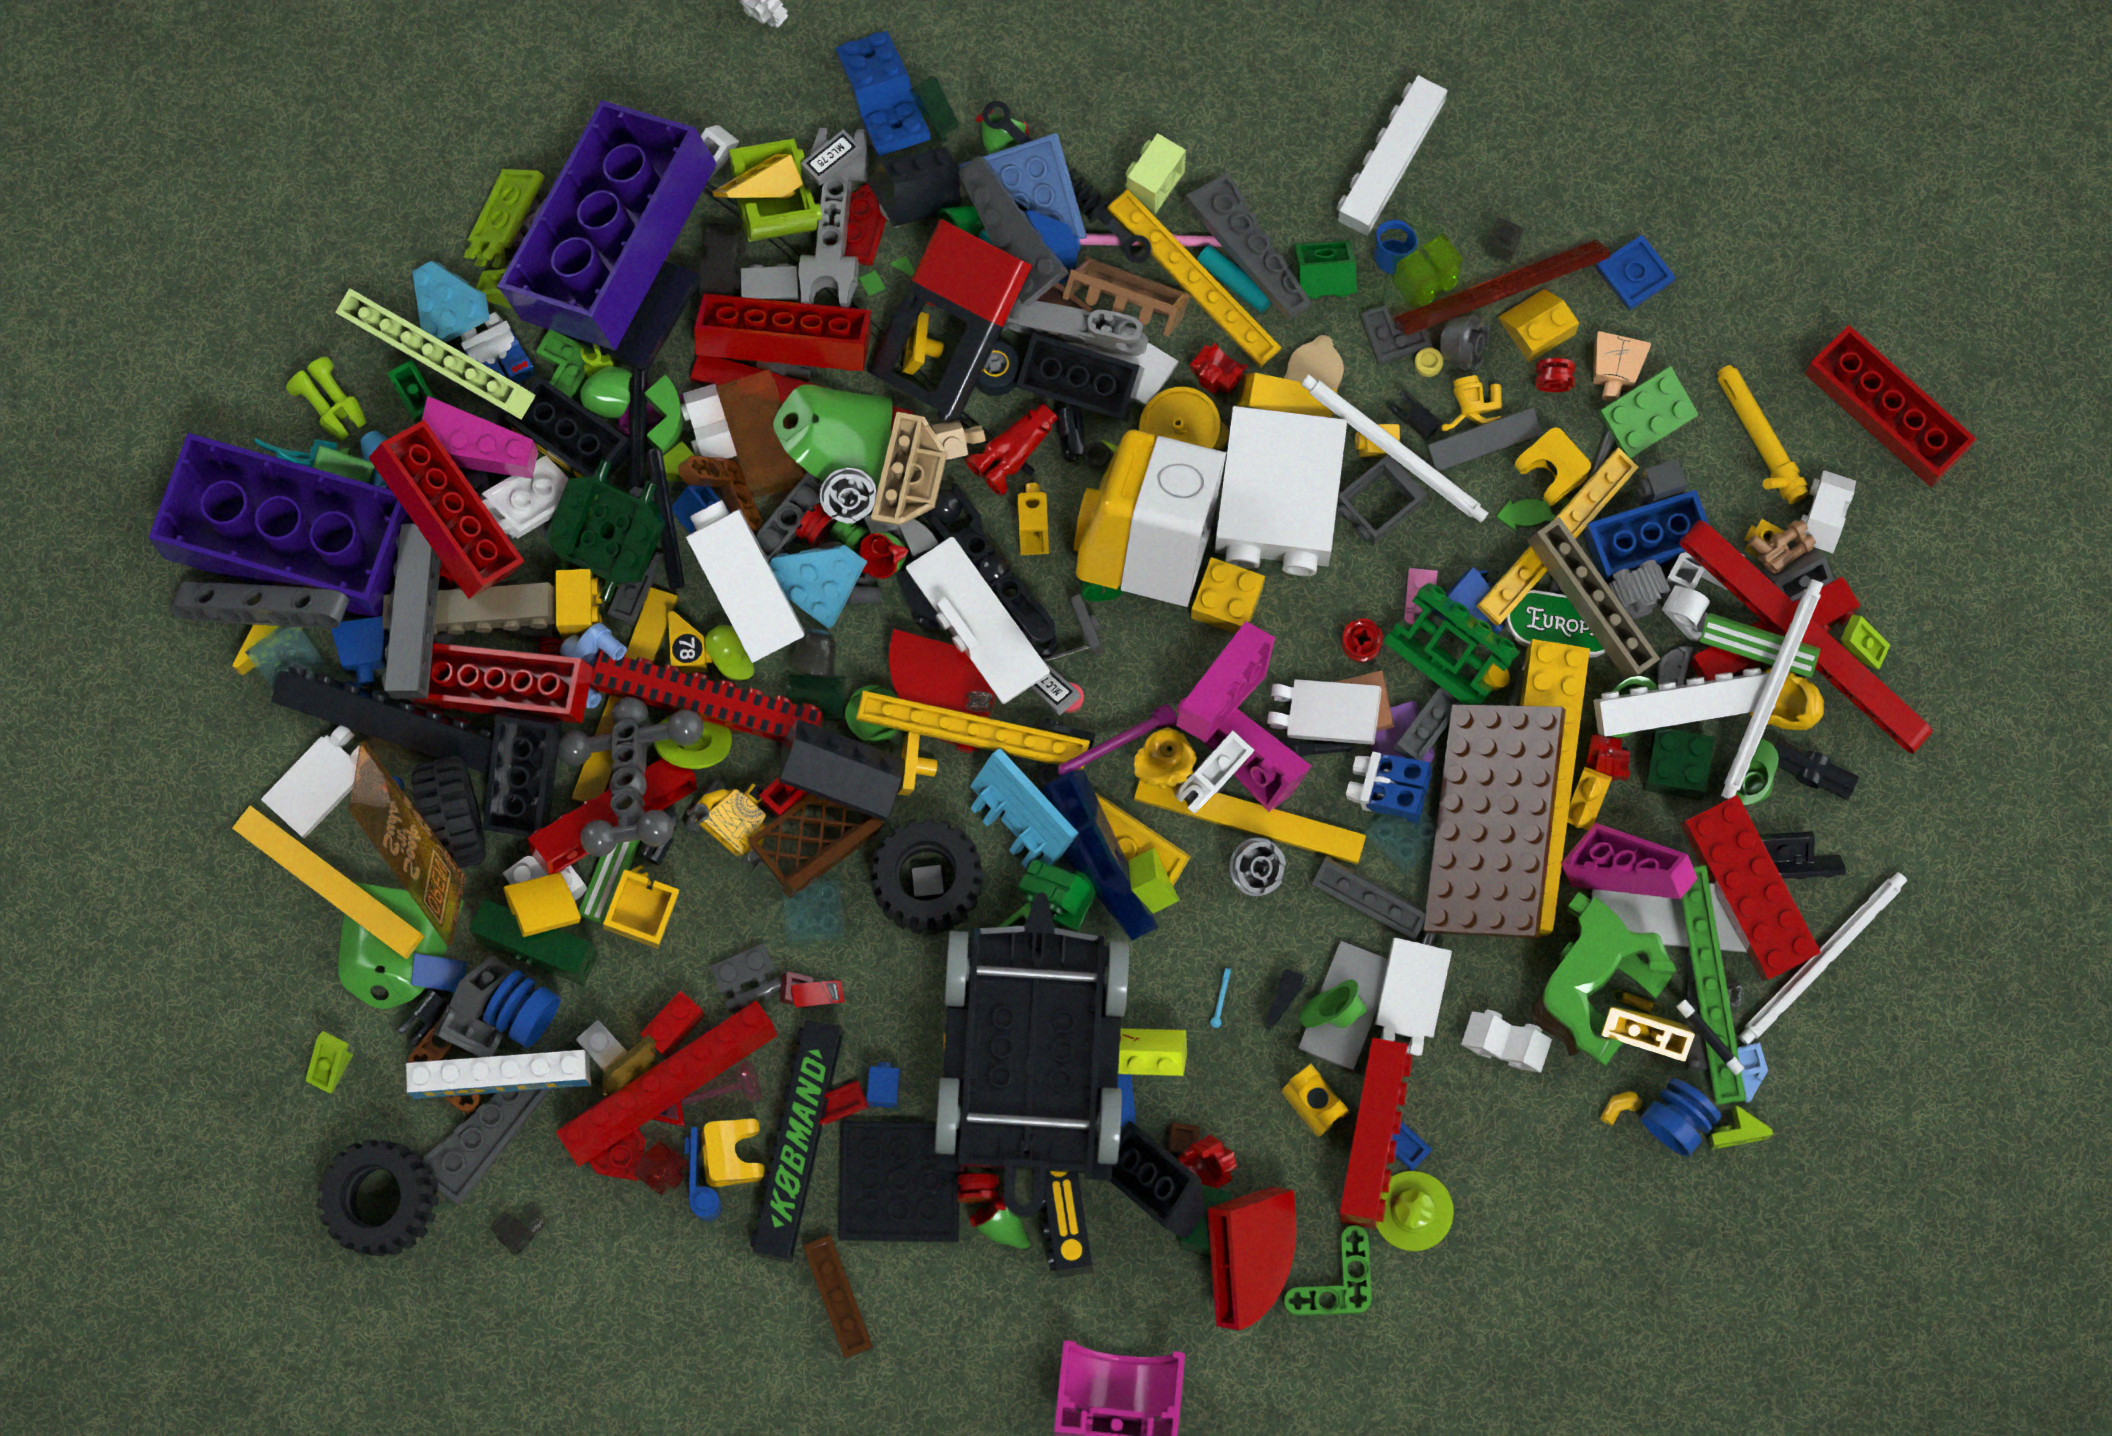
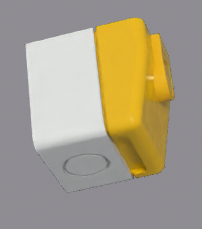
(1150, 517)

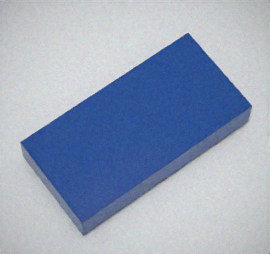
(1410, 1147)

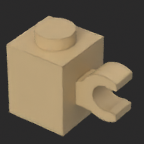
(955, 438)

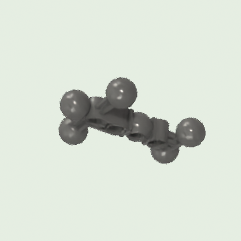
(629, 782)

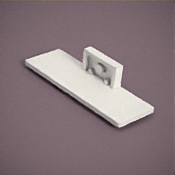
(977, 620)
(1666, 917)

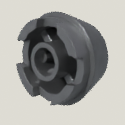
(1464, 341)
(848, 495)
(1257, 866)

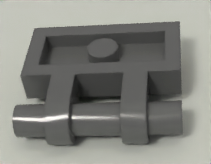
(743, 969)

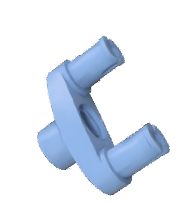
(588, 648)

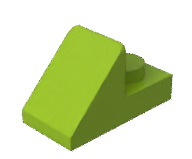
(1864, 642)
(328, 1062)
(1747, 1130)

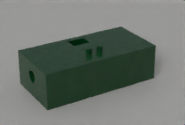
(549, 950)

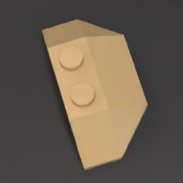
(909, 472)

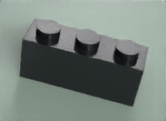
(916, 185)

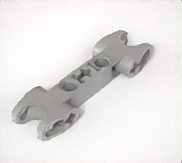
(830, 264)
(1075, 325)

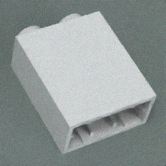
(1280, 489)
(743, 581)

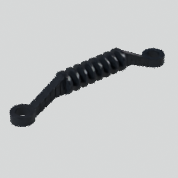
(1098, 210)

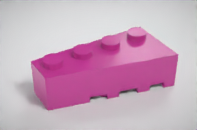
(479, 443)
(1227, 682)
(1271, 770)
(1627, 864)

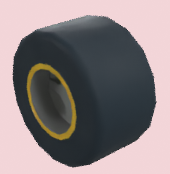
(1006, 362)

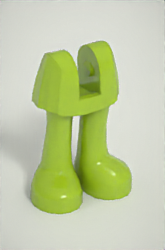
(330, 416)

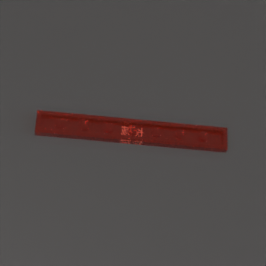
(1501, 287)

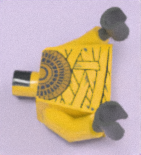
(732, 820)

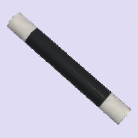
(1710, 1037)

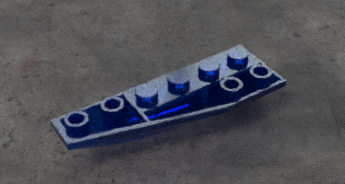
(1098, 852)

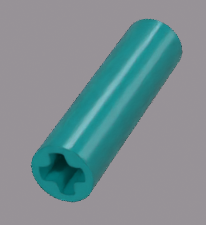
(1233, 277)

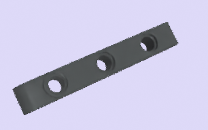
(777, 537)
(260, 605)

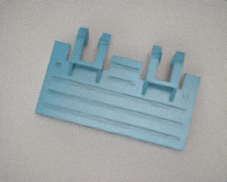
(1024, 810)

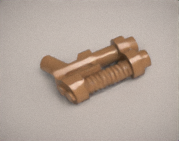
(1776, 553)

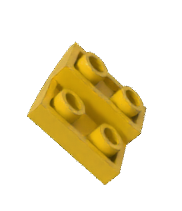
(542, 904)

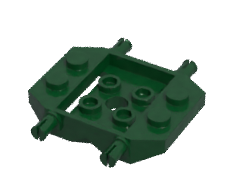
(636, 525)

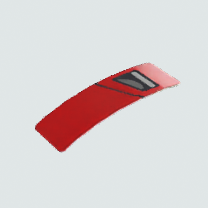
(818, 993)

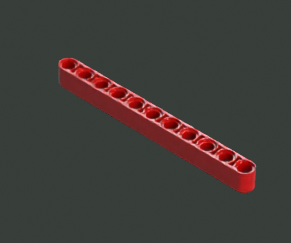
(1778, 613)

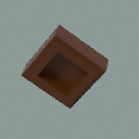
(1182, 1136)

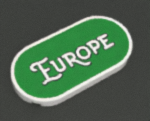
(1550, 619)

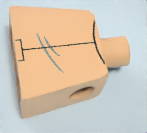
(1617, 363)

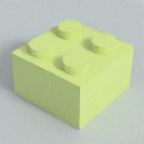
(1156, 172)

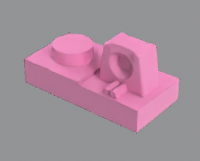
(1416, 579)

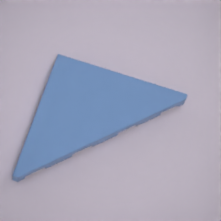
(1039, 180)

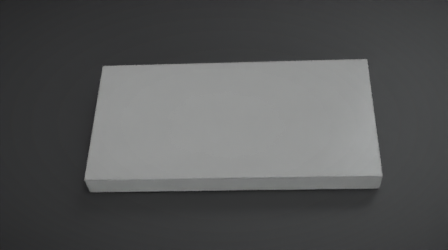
(1344, 1045)

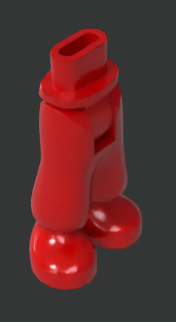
(1011, 448)

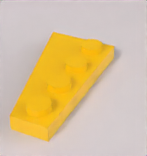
(1138, 838)

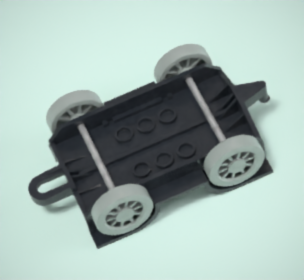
(1032, 1053)

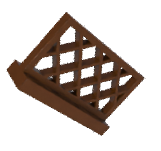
(824, 859)

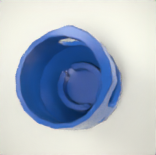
(1392, 251)

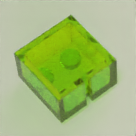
(1423, 278)

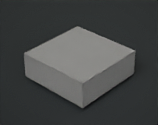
(927, 881)

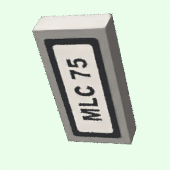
(831, 157)
(1056, 691)

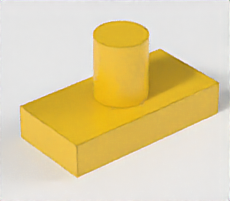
(919, 345)
(913, 764)

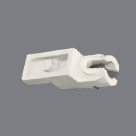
(1214, 771)

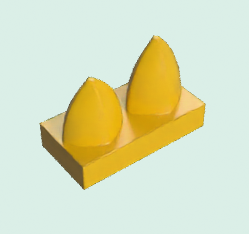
(1588, 798)

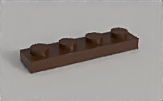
(837, 1297)

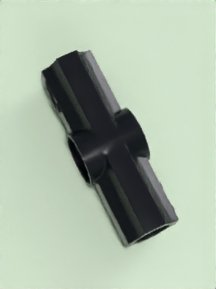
(1815, 770)

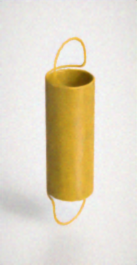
(1637, 1002)

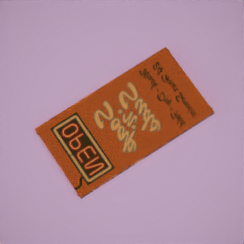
(407, 843)

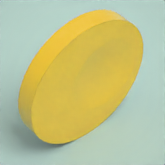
(1183, 416)

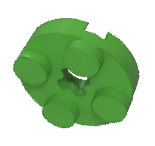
(866, 731)

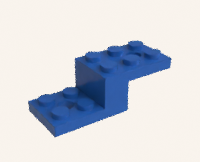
(882, 93)

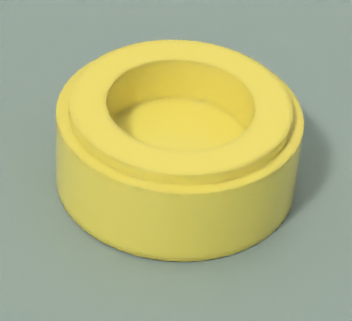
(1428, 362)

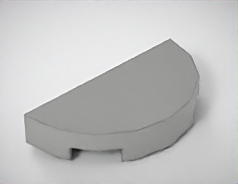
(1674, 666)

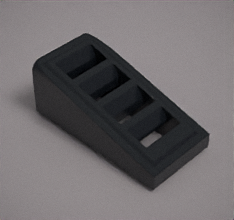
(1287, 991)

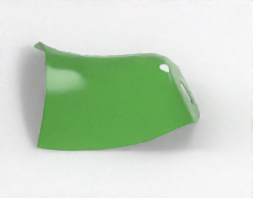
(849, 432)
(363, 951)

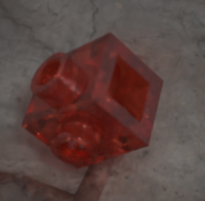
(661, 1168)

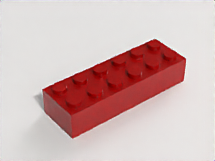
(783, 332)
(1890, 406)
(446, 509)
(508, 681)
(1750, 888)
(1374, 1132)

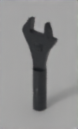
(1303, 749)

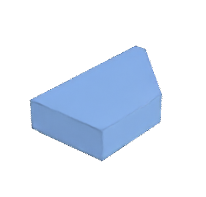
(1754, 1068)

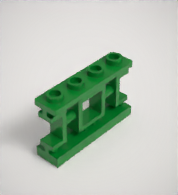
(1439, 664)

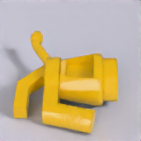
(1471, 400)

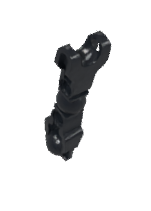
(994, 568)

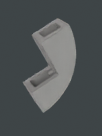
(914, 534)

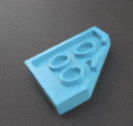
(447, 302)
(819, 579)

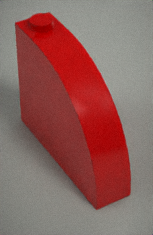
(935, 676)
(1251, 1254)

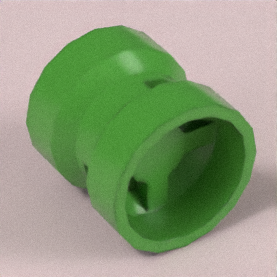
(850, 534)

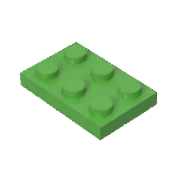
(1648, 412)

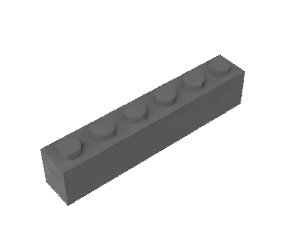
(412, 616)

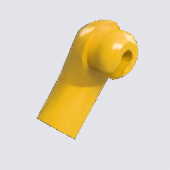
(1619, 1103)

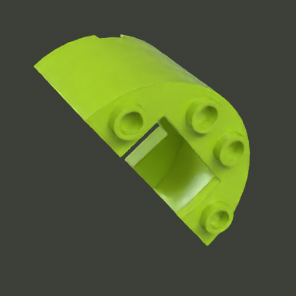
(771, 215)

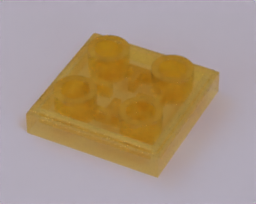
(633, 1063)

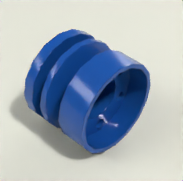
(520, 1007)
(1684, 1112)

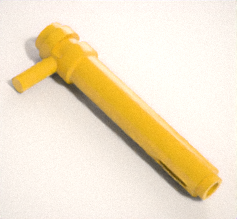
(1783, 471)

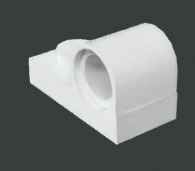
(1687, 611)

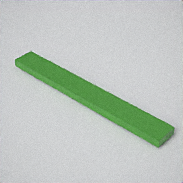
(1711, 985)

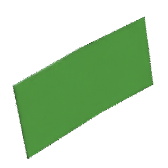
(873, 283)

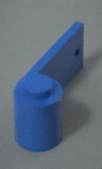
(702, 1200)

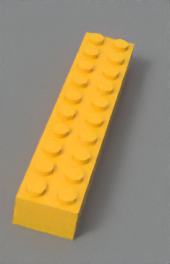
(1557, 678)

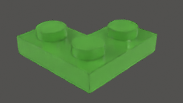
(566, 355)

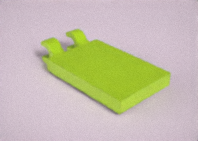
(503, 215)

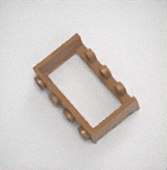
(1128, 288)

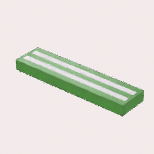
(1755, 643)
(605, 881)

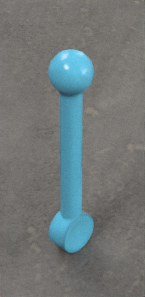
(1215, 1021)

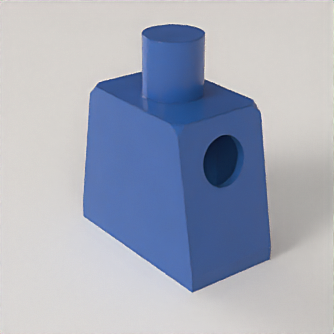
(1470, 591)
(362, 647)

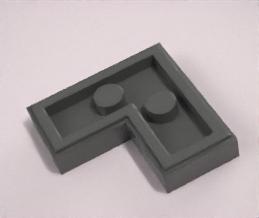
(1386, 340)

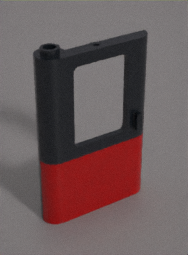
(970, 283)

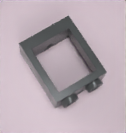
(1400, 480)

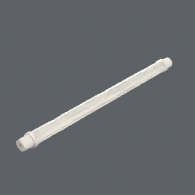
(1394, 448)
(1772, 689)
(1818, 963)

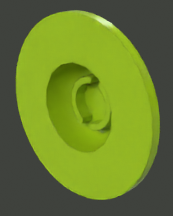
(706, 752)
(1416, 1211)

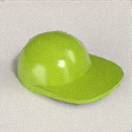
(728, 653)

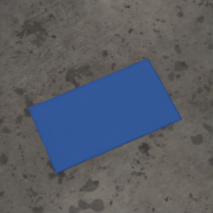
(437, 972)

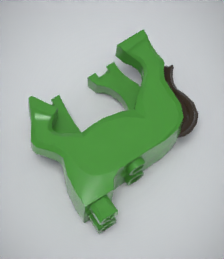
(1586, 967)

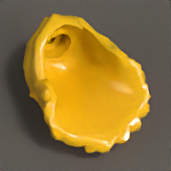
(1797, 705)
(1162, 767)

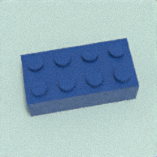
(1643, 534)

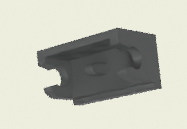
(472, 1036)

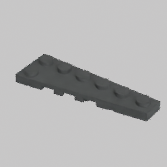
(1228, 219)
(1010, 228)
(479, 1141)

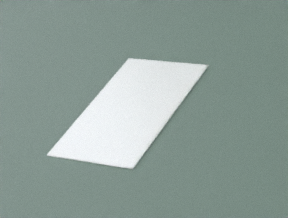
(1065, 653)

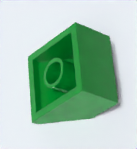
(1326, 268)

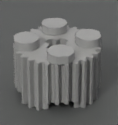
(1640, 589)

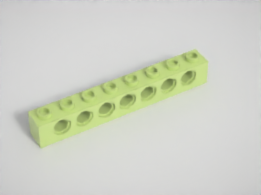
(435, 354)

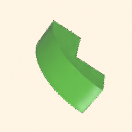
(666, 403)

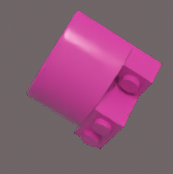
(1118, 1394)

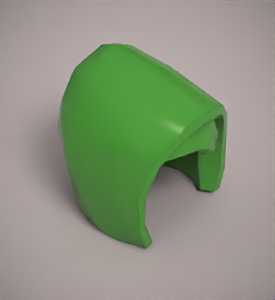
(607, 392)

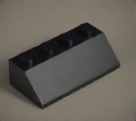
(840, 769)
(1157, 1182)

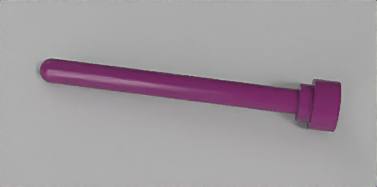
(1161, 718)

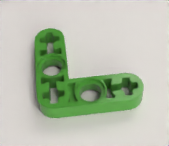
(1341, 1293)

